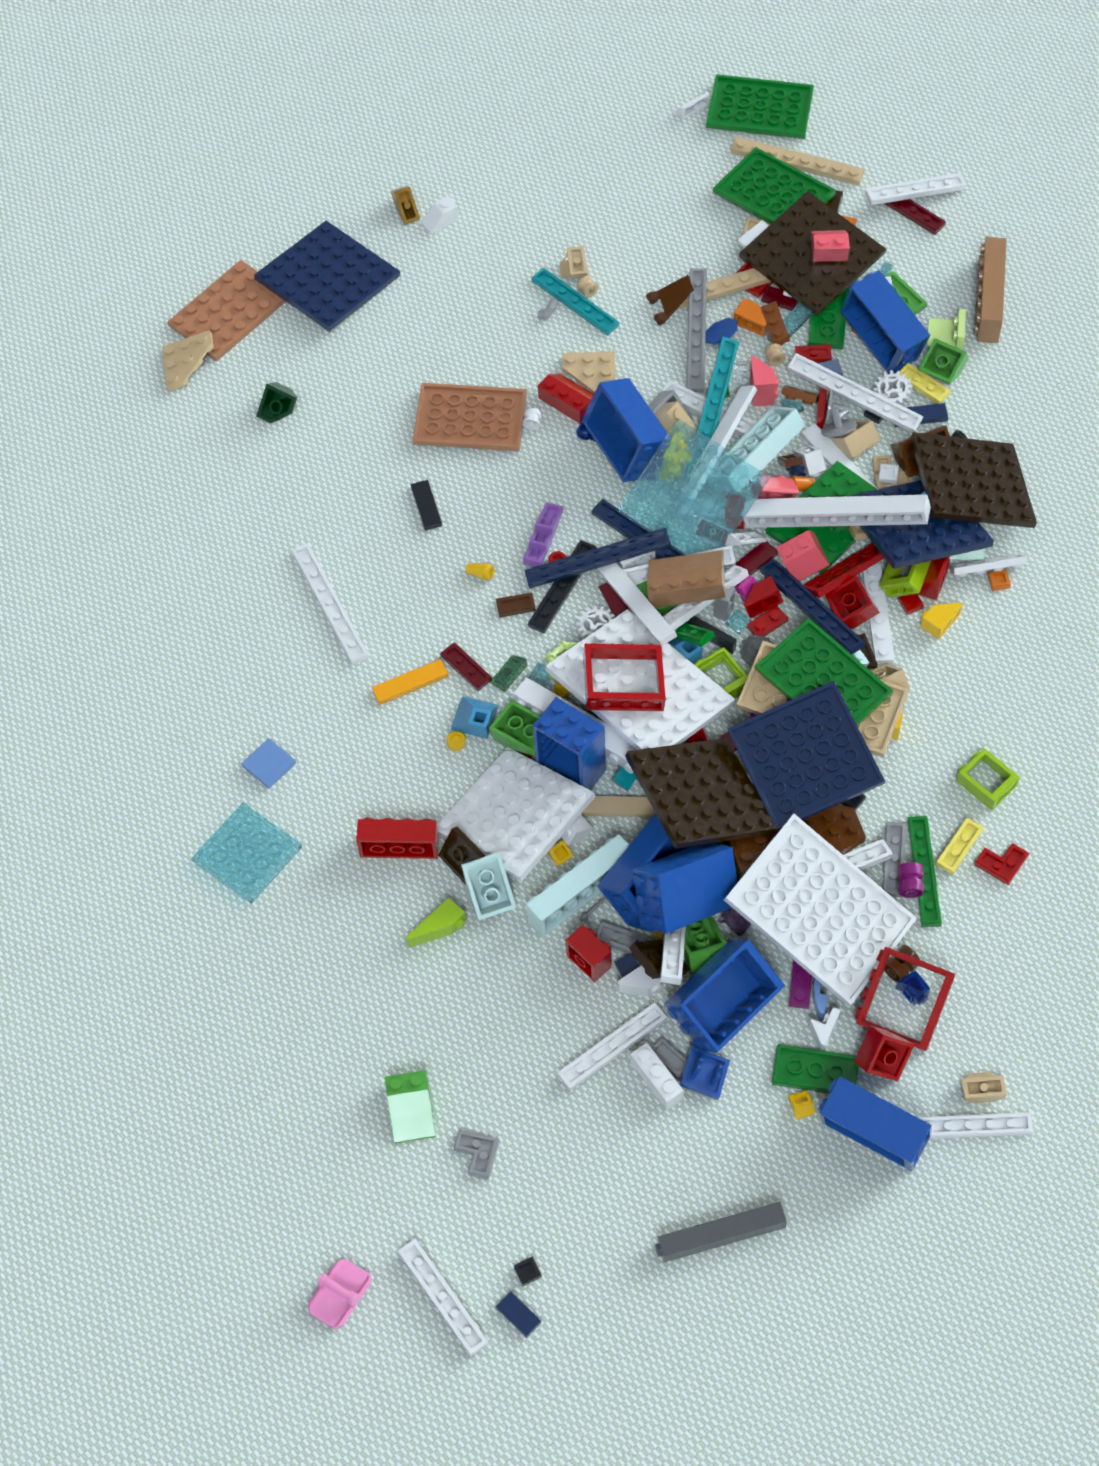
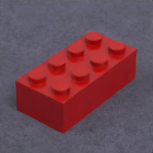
(397, 838)

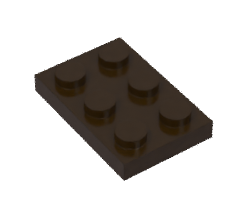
(459, 850)
(650, 957)

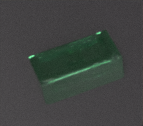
(509, 672)

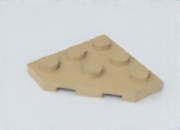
(184, 358)
(589, 367)

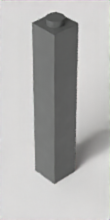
(721, 1232)

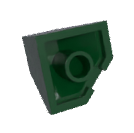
(276, 402)

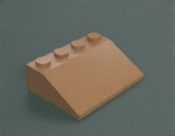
(686, 579)

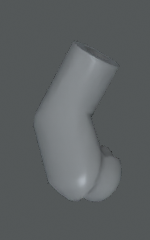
(549, 310)

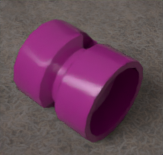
(910, 880)

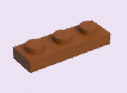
(775, 323)

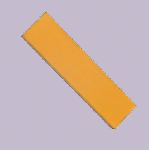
(410, 681)

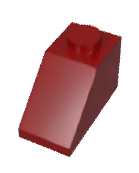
(762, 597)

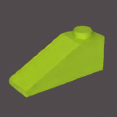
(439, 923)

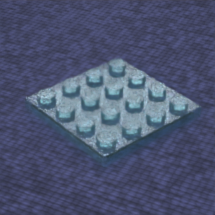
(246, 853)

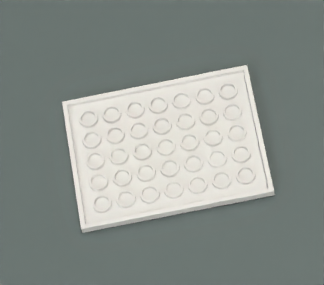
(690, 694)
(820, 909)

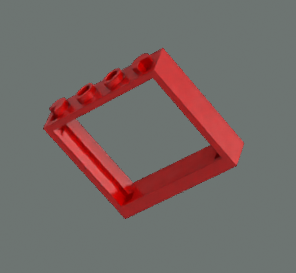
(620, 700)
(876, 976)

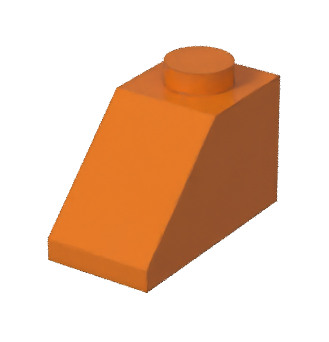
(750, 317)

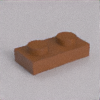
(793, 393)

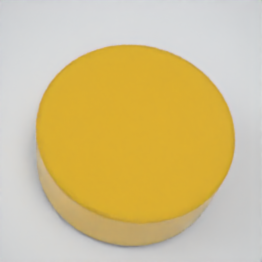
(456, 741)

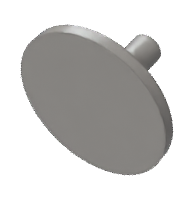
(829, 406)
(838, 427)

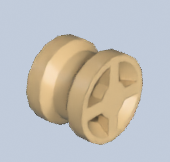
(587, 286)
(775, 354)

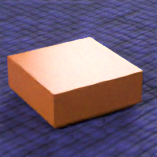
(999, 580)

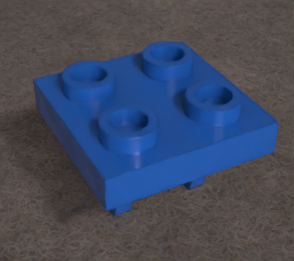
(704, 1073)

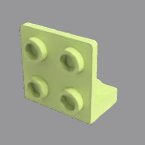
(948, 330)

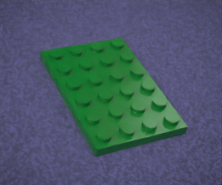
(760, 106)
(768, 186)
(834, 540)
(814, 659)

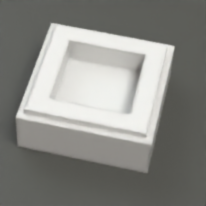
(888, 473)

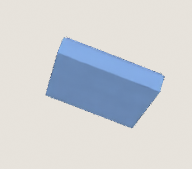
(268, 763)

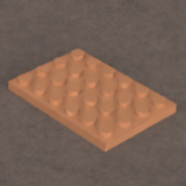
(228, 309)
(470, 416)

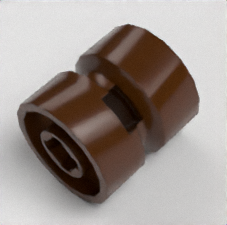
(898, 968)

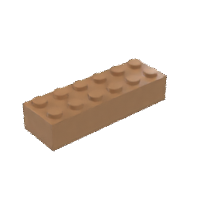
(990, 289)

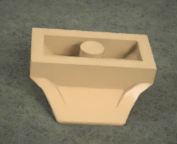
(574, 263)
(983, 1087)

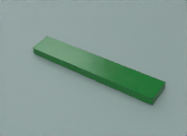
(922, 853)

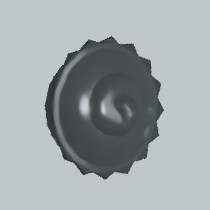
(750, 648)

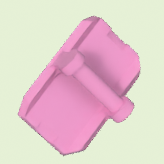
(338, 1293)

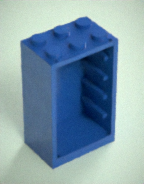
(884, 322)
(624, 427)
(570, 744)
(618, 883)
(684, 886)
(724, 995)
(875, 1123)

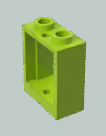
(895, 586)
(722, 656)
(977, 790)

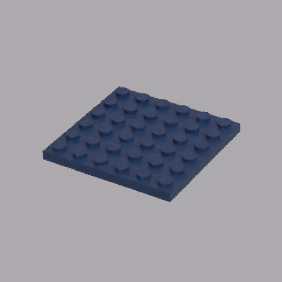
(327, 275)
(923, 542)
(806, 755)

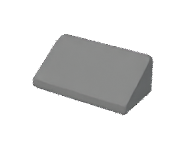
(724, 606)

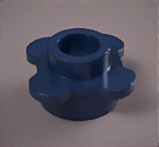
(797, 470)

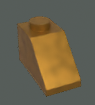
(405, 204)

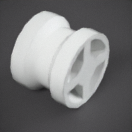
(532, 419)

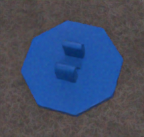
(720, 329)

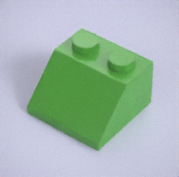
(943, 361)

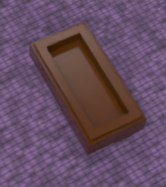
(789, 460)
(515, 605)

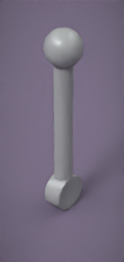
(584, 916)

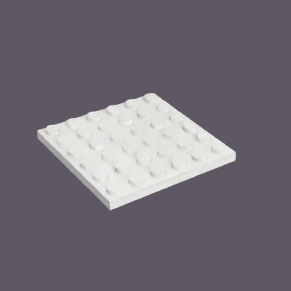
(517, 811)

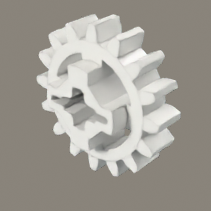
(893, 387)
(592, 620)

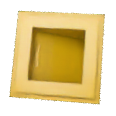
(560, 852)
(801, 1104)

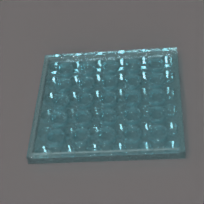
(693, 491)

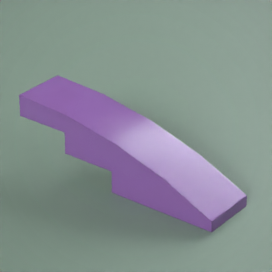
(543, 534)

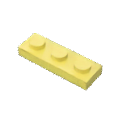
(925, 384)
(959, 846)

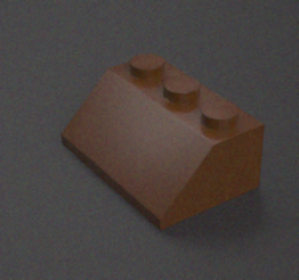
(905, 455)

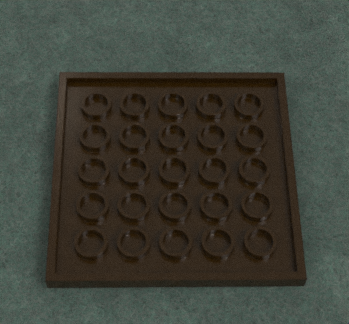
(786, 259)
(973, 480)
(700, 792)

